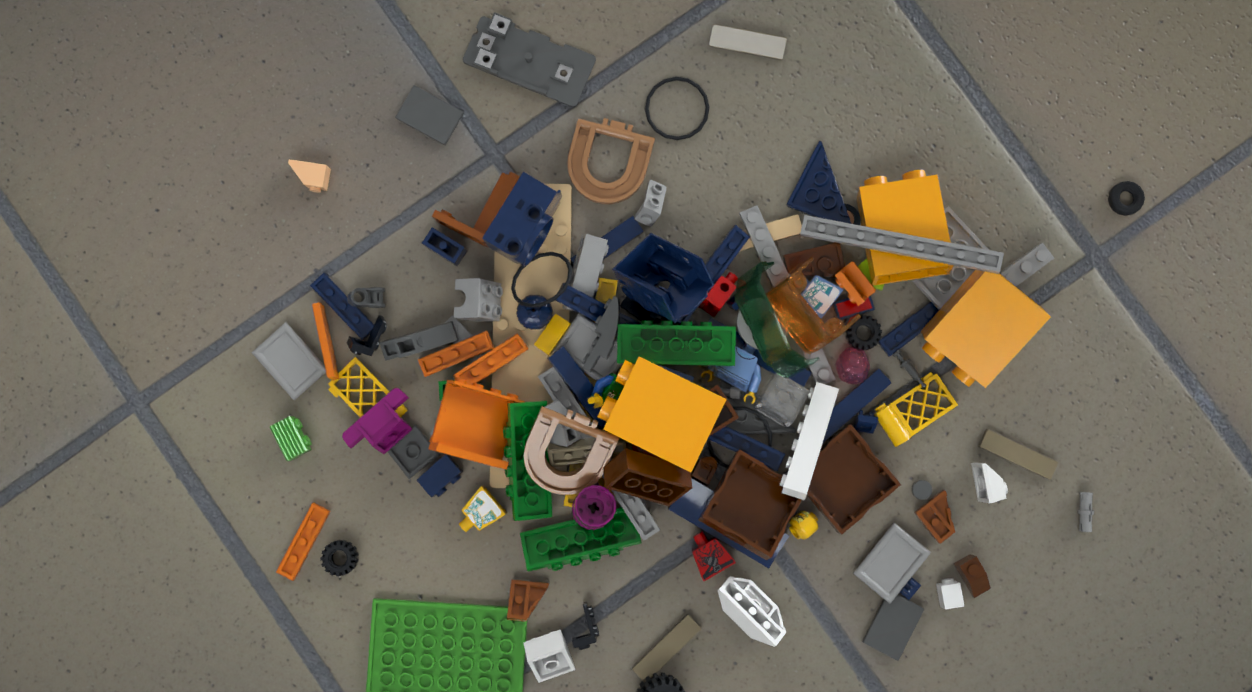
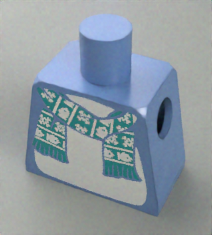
(821, 294)

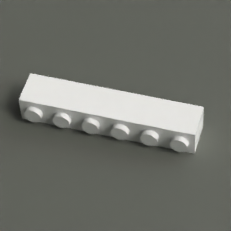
(810, 441)

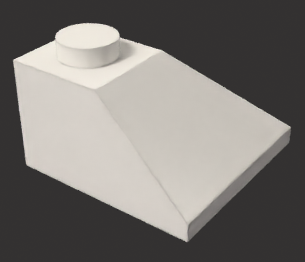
(988, 484)

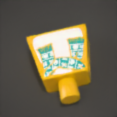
(481, 510)

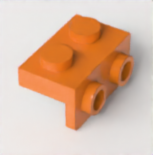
(855, 283)

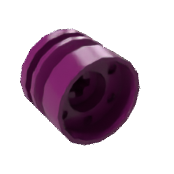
(604, 503)

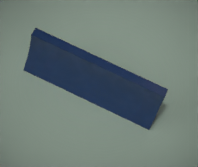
(691, 507)

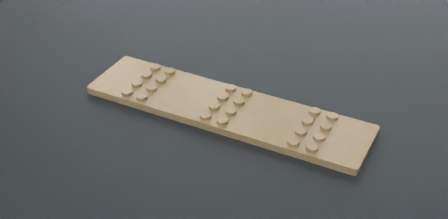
(540, 278)

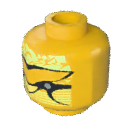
(803, 525)

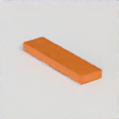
(325, 341)
(456, 353)
(492, 360)
(303, 541)

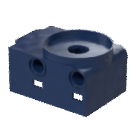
(523, 220)
(652, 264)

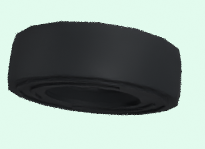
(1114, 198)

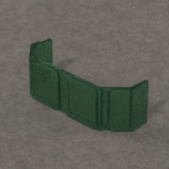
(765, 326)

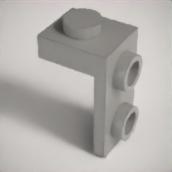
(652, 204)

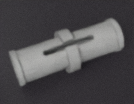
(1085, 512)

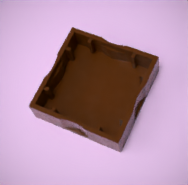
(848, 479)
(750, 506)

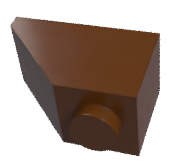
(973, 575)

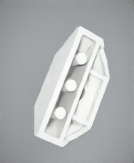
(752, 610)

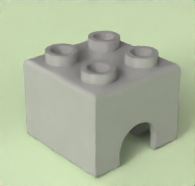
(481, 301)

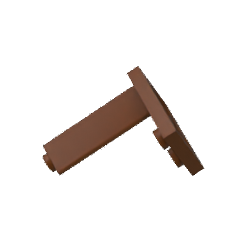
(496, 200)

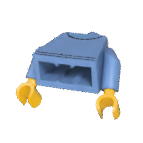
(744, 375)

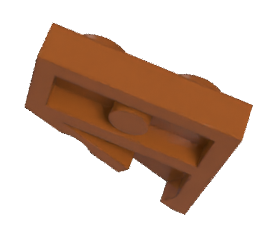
(937, 517)
(524, 599)

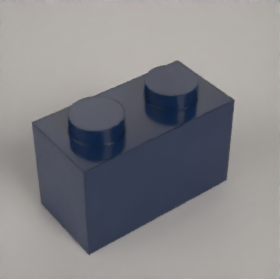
(444, 246)
(440, 475)

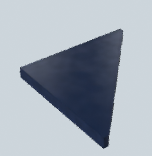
(818, 190)

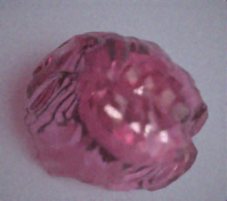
(852, 366)

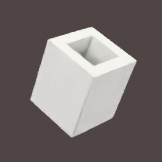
(950, 594)

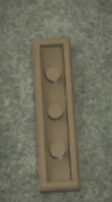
(1018, 454)
(667, 648)

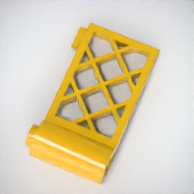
(401, 410)
(897, 426)

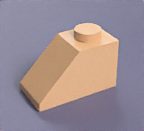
(312, 175)

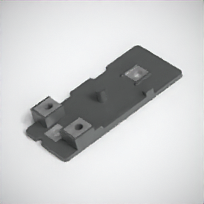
(529, 60)

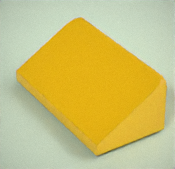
(552, 334)

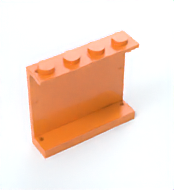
(472, 423)

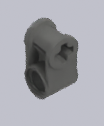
(370, 297)

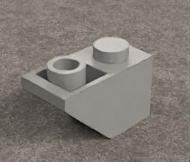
(562, 435)

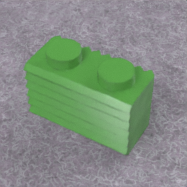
(291, 438)

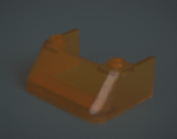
(798, 315)

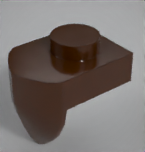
(704, 470)

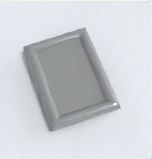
(578, 343)
(289, 361)
(892, 563)

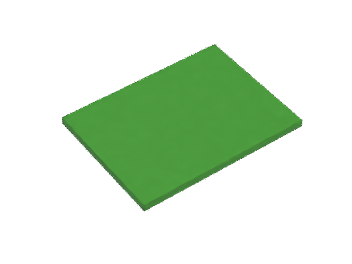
(444, 648)

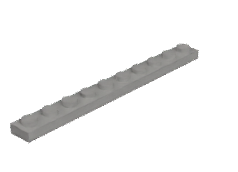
(902, 244)
(768, 252)
(632, 505)

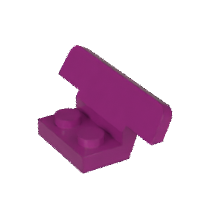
(380, 424)

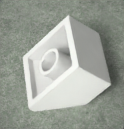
(548, 656)

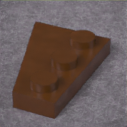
(826, 263)

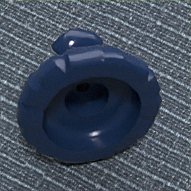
(535, 319)

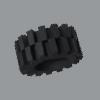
(874, 338)
(328, 562)

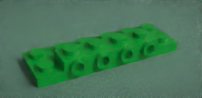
(677, 343)
(527, 497)
(571, 543)

